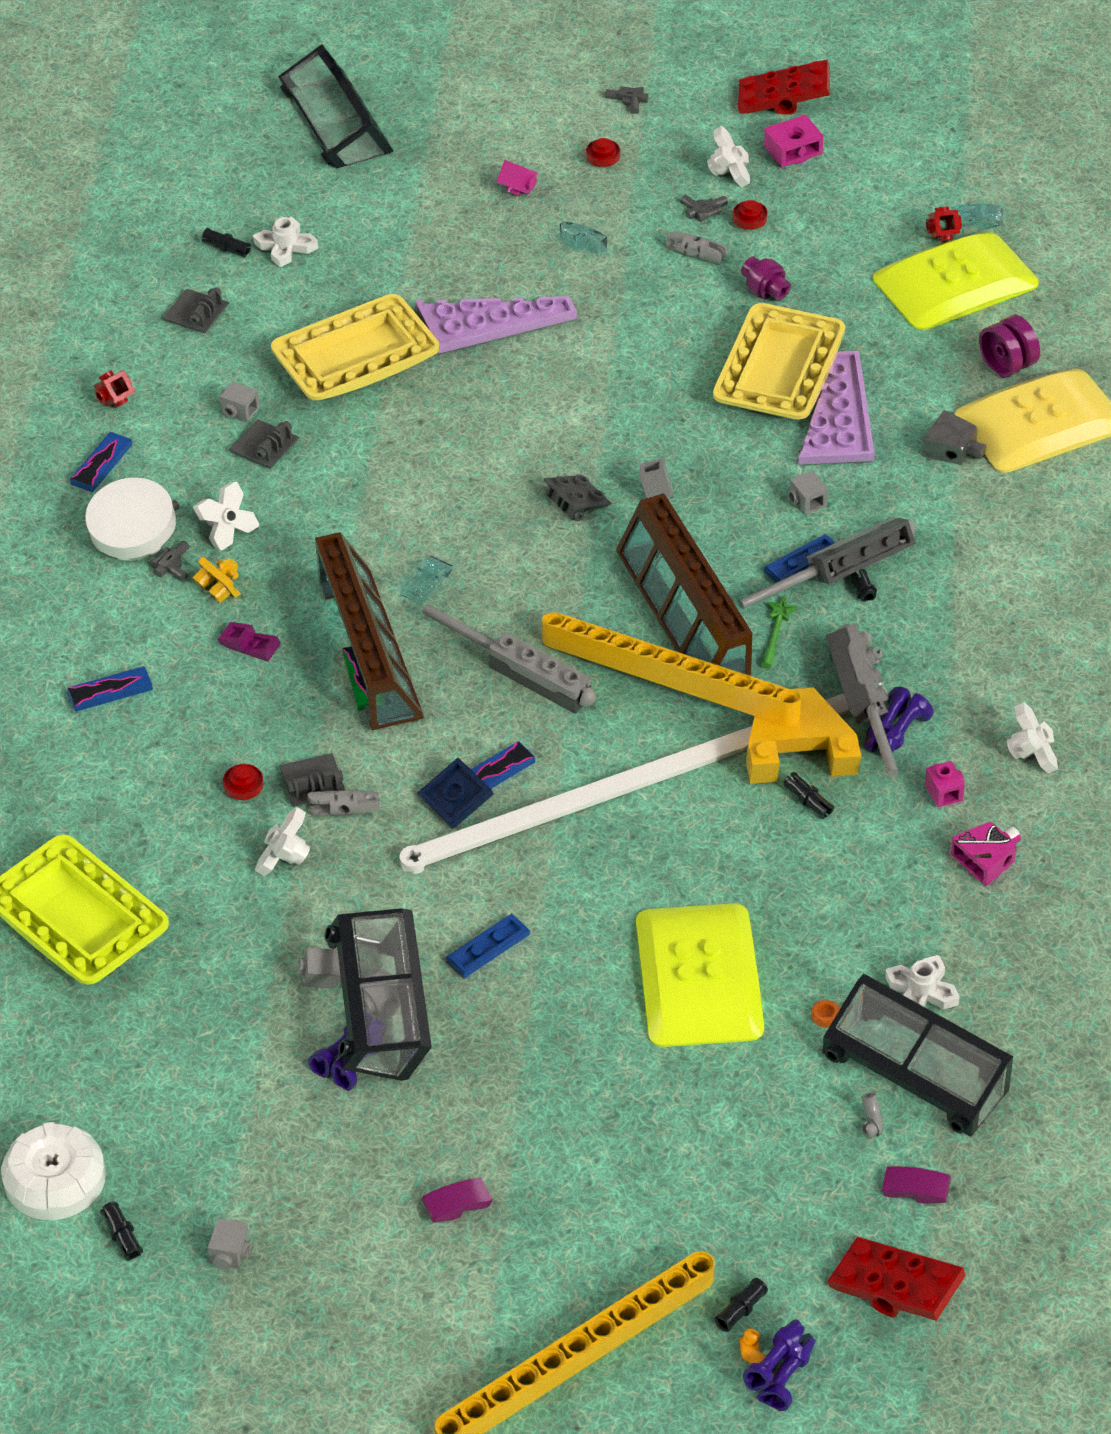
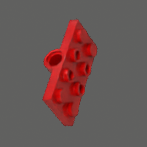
(784, 88)
(896, 1279)

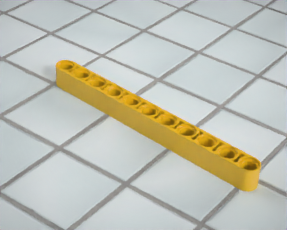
(672, 669)
(582, 1338)

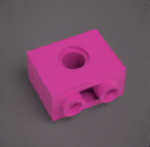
(793, 141)

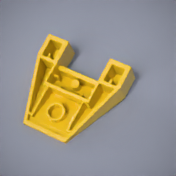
(818, 730)

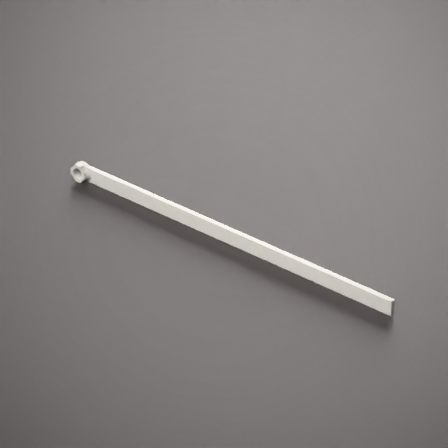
(583, 797)

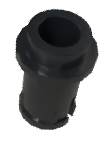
(865, 589)

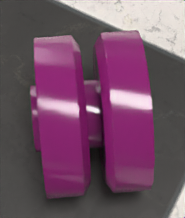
(1009, 345)

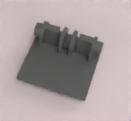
(197, 309)
(265, 442)
(574, 495)
(311, 776)

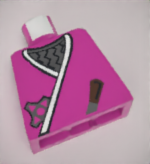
(986, 850)

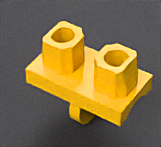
(222, 575)

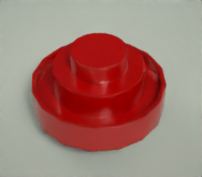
(603, 152)
(750, 214)
(243, 782)

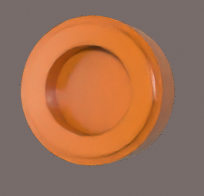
(824, 1013)

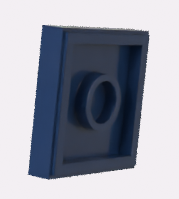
(455, 793)

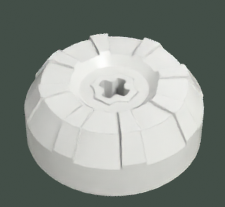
(130, 518)
(52, 1171)

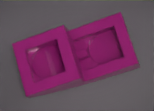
(245, 640)
(922, 1184)
(451, 1200)

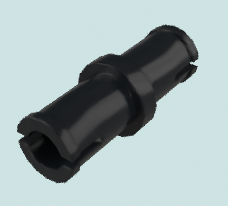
(226, 242)
(808, 795)
(121, 1230)
(741, 1304)

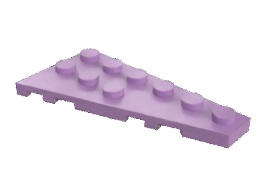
(490, 319)
(841, 418)

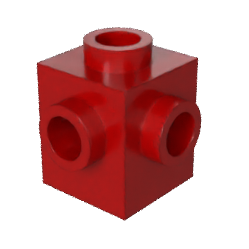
(952, 223)
(113, 388)

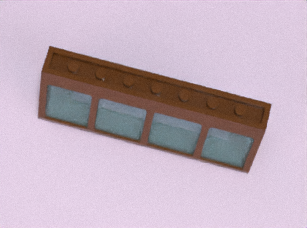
(683, 587)
(386, 678)

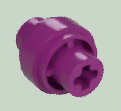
(765, 278)

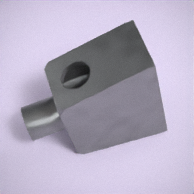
(952, 440)

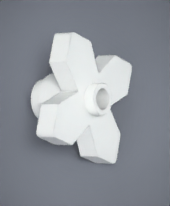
(729, 158)
(285, 240)
(226, 516)
(1032, 739)
(284, 843)
(923, 983)

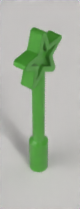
(779, 611)

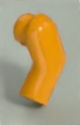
(750, 1346)

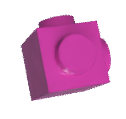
(517, 178)
(945, 783)

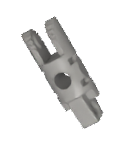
(696, 247)
(342, 802)

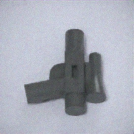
(629, 96)
(703, 209)
(170, 561)

